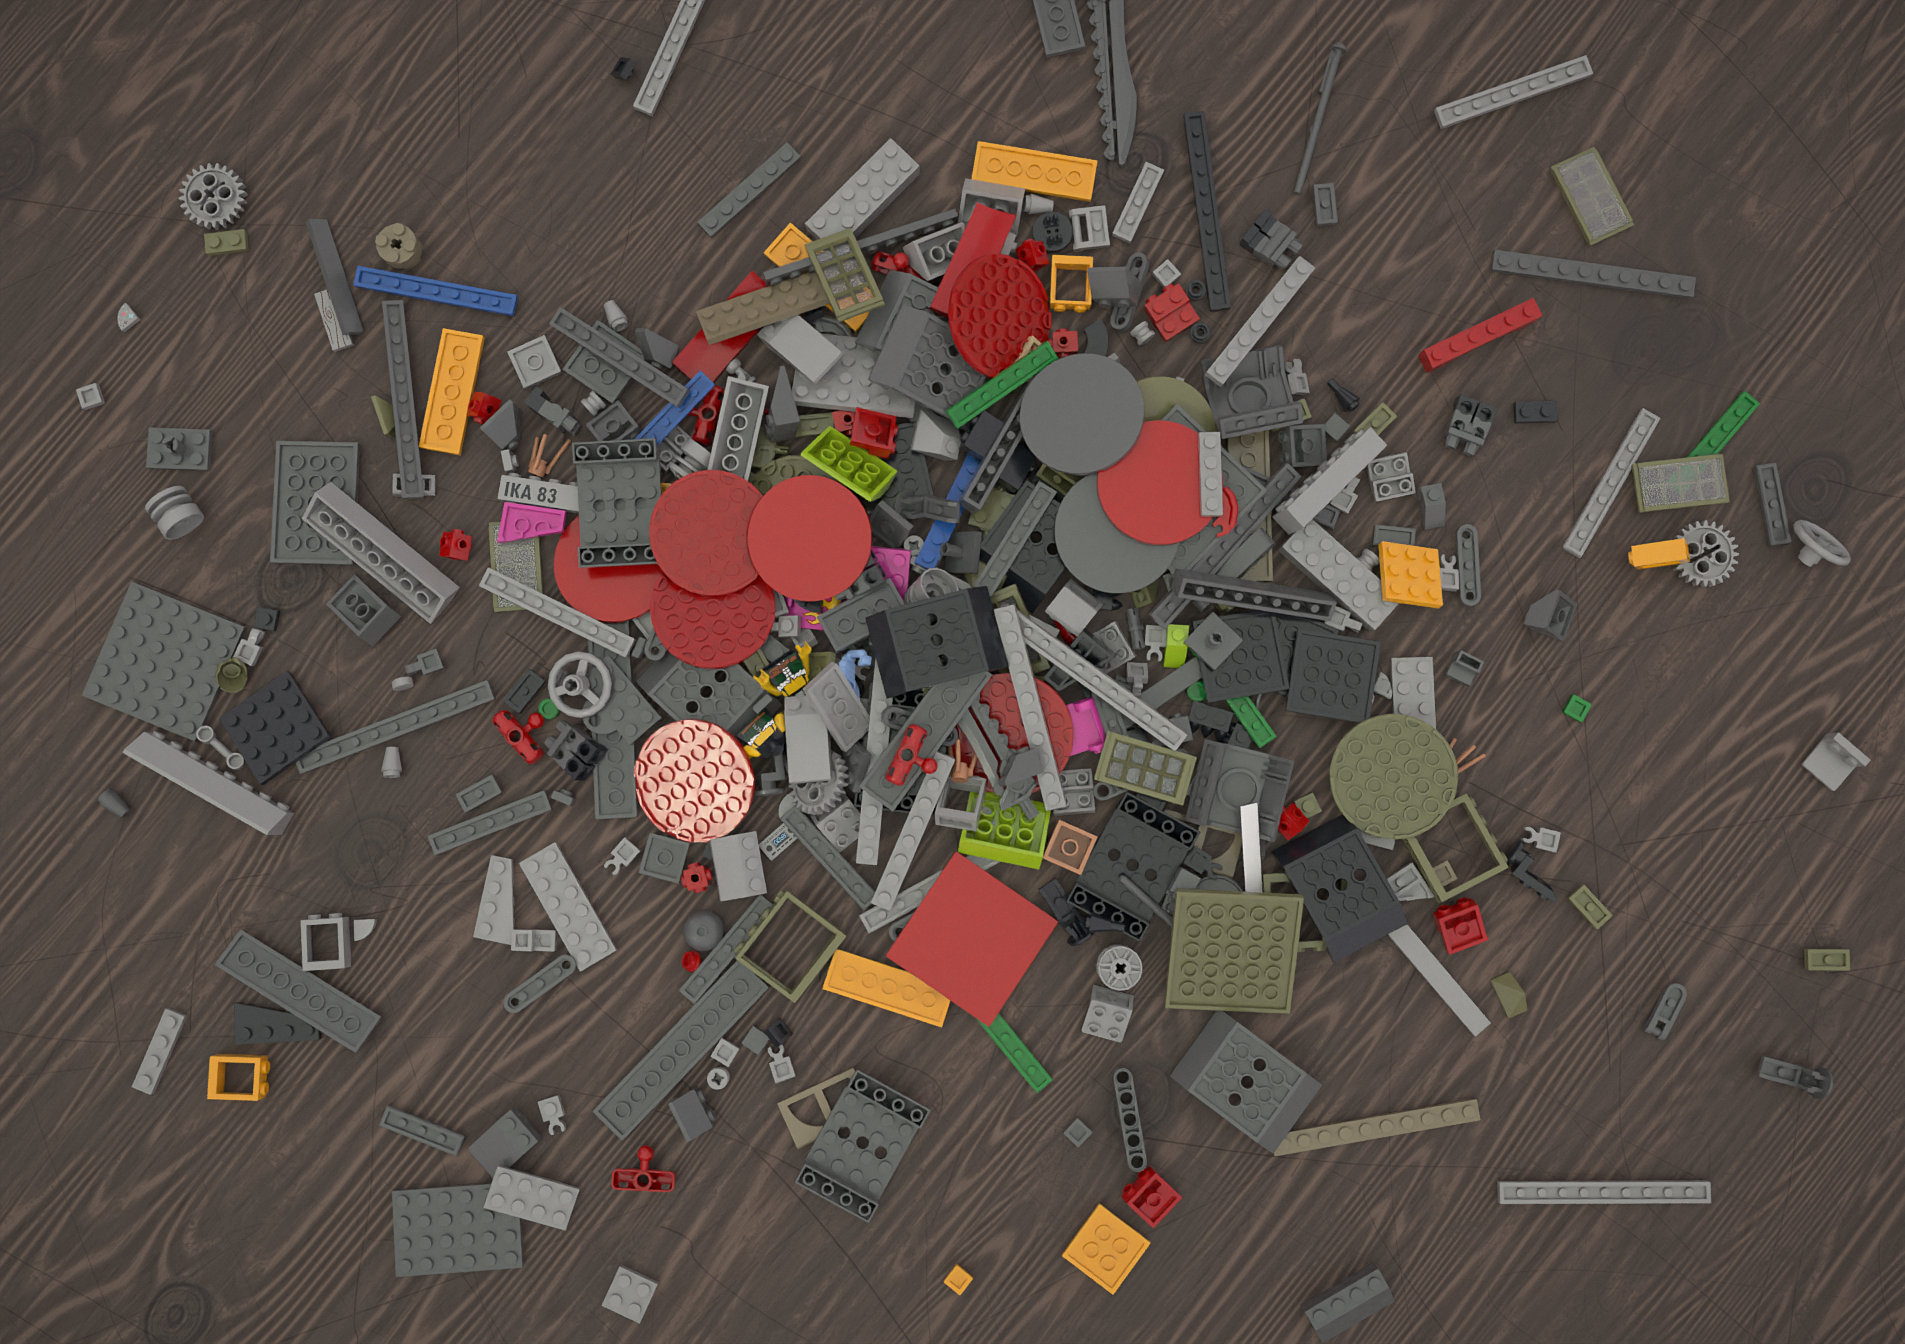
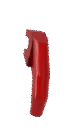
(1230, 512)

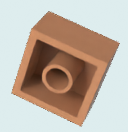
(1069, 847)

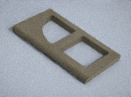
(1228, 859)
(800, 1131)

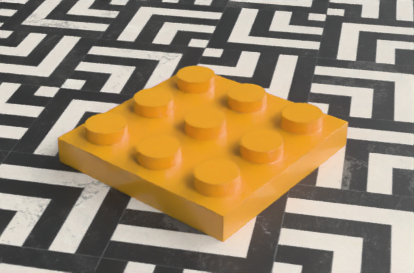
(1410, 575)
(1106, 1248)

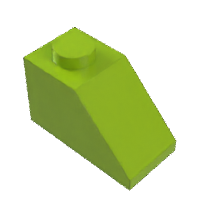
(1175, 649)

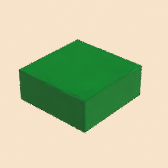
(1576, 708)

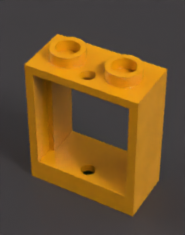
(1070, 263)
(1659, 554)
(217, 1076)

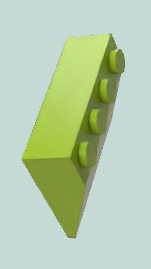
(850, 464)
(1012, 838)

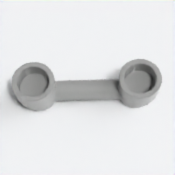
(208, 736)

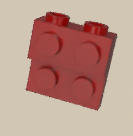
(1170, 311)
(874, 432)
(1460, 925)
(1150, 1196)

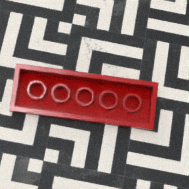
(982, 237)
(716, 357)

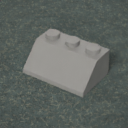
(993, 195)
(933, 253)
(738, 866)

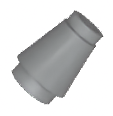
(1035, 204)
(616, 318)
(391, 764)

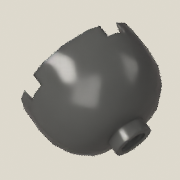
(704, 930)

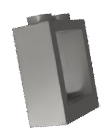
(957, 818)
(343, 943)

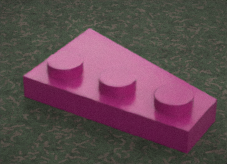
(528, 521)

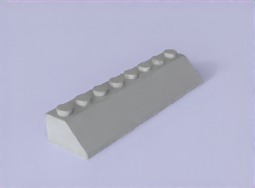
(738, 427)
(380, 552)
(210, 783)

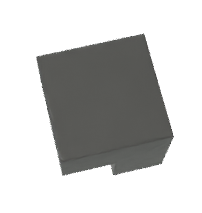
(1463, 668)

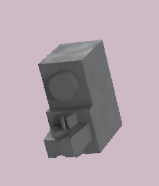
(1182, 880)

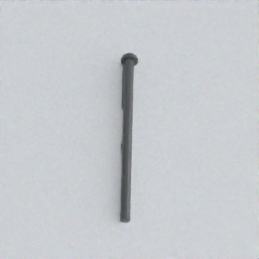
(1332, 65)

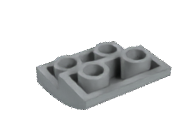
(671, 446)
(1390, 477)
(1115, 639)
(1078, 792)

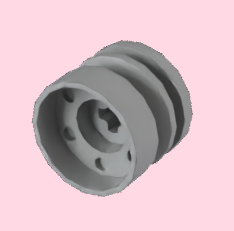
(696, 459)
(174, 512)
(930, 584)
(1106, 967)

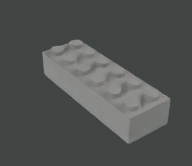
(866, 193)
(1328, 480)
(1338, 574)

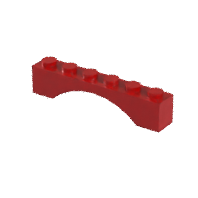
(1480, 334)

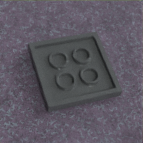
(596, 372)

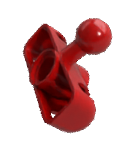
(899, 263)
(703, 425)
(510, 727)
(913, 744)
(631, 1175)

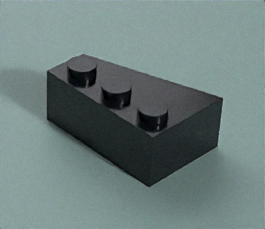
(1089, 648)

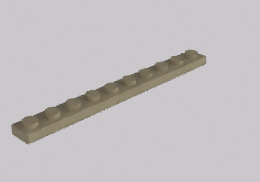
(1379, 1126)

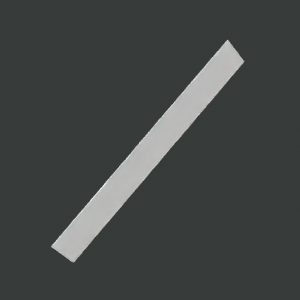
(1251, 848)

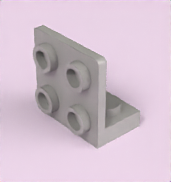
(1834, 760)
(840, 823)
(1108, 1013)

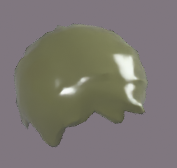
(231, 675)

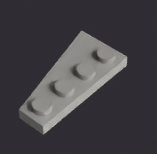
(497, 903)

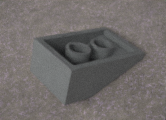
(782, 414)
(363, 610)
(505, 1141)

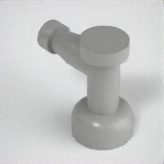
(734, 367)

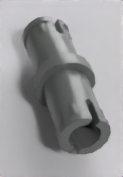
(1135, 629)

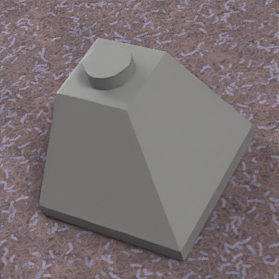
(936, 437)

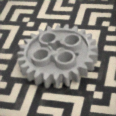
(226, 207)
(1712, 570)
(818, 796)

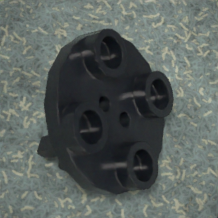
(1050, 222)

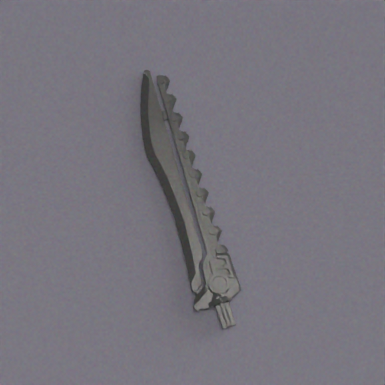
(1124, 91)
(1012, 793)

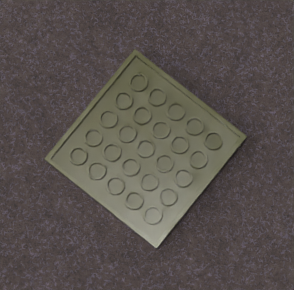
(1233, 951)

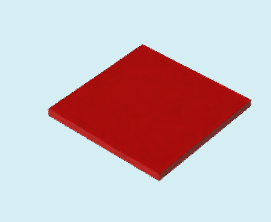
(972, 938)

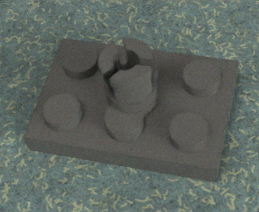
(179, 449)

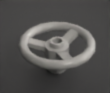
(1819, 547)
(579, 684)

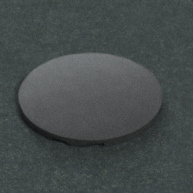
(1082, 414)
(1098, 550)

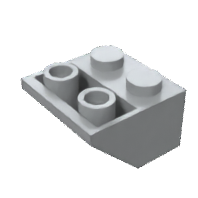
(1073, 608)

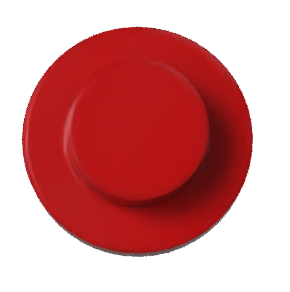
(691, 961)

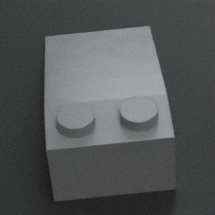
(801, 346)
(806, 742)

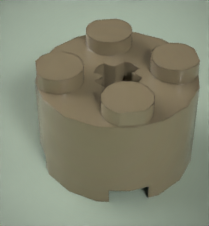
(391, 239)

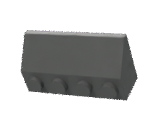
(1348, 1302)

